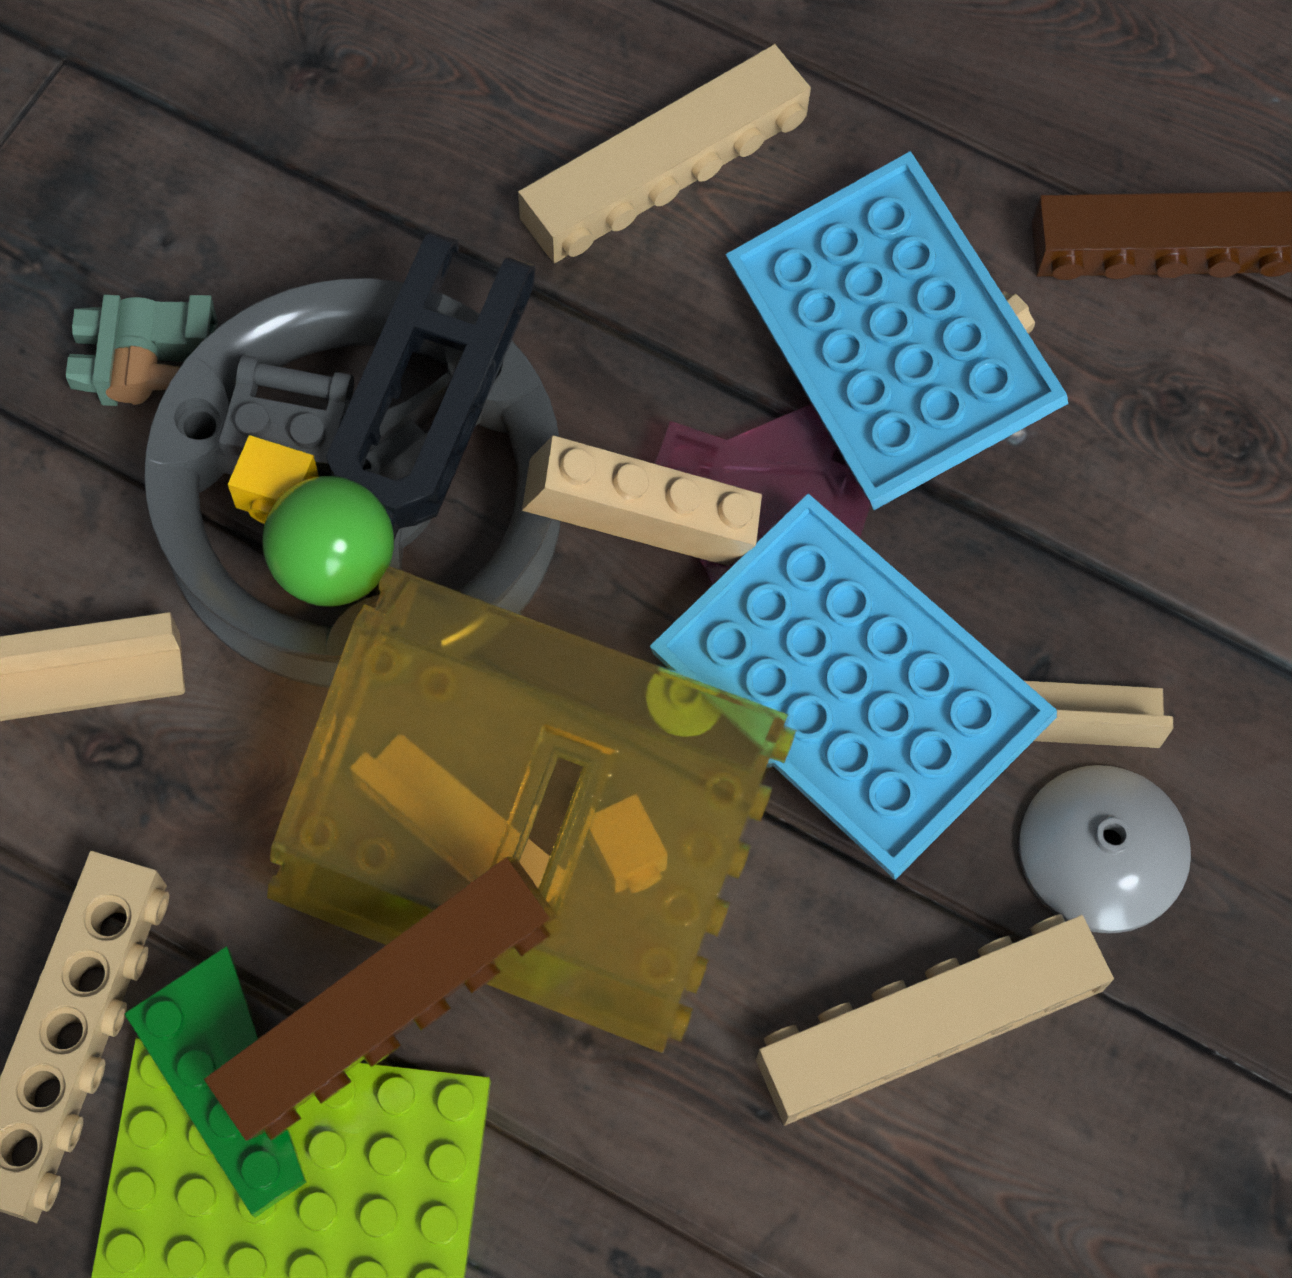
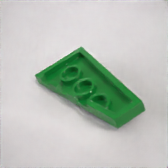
(189, 1035)

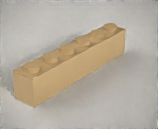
(664, 154)
(933, 1018)

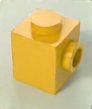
(266, 473)

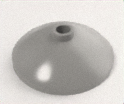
(1084, 875)

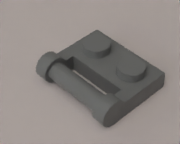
(281, 422)

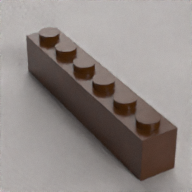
(1163, 234)
(381, 999)

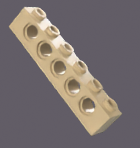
(103, 889)

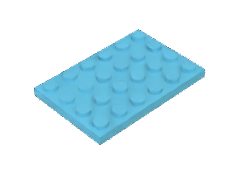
(895, 330)
(885, 690)

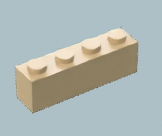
(641, 501)

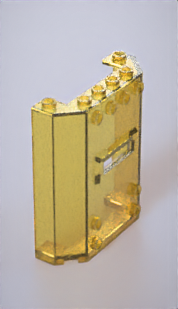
(439, 769)

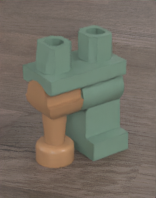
(131, 340)

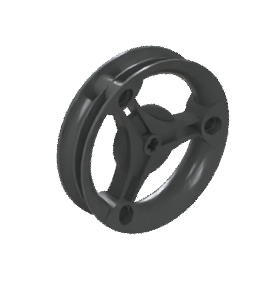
(279, 332)

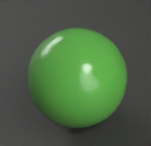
(328, 541)

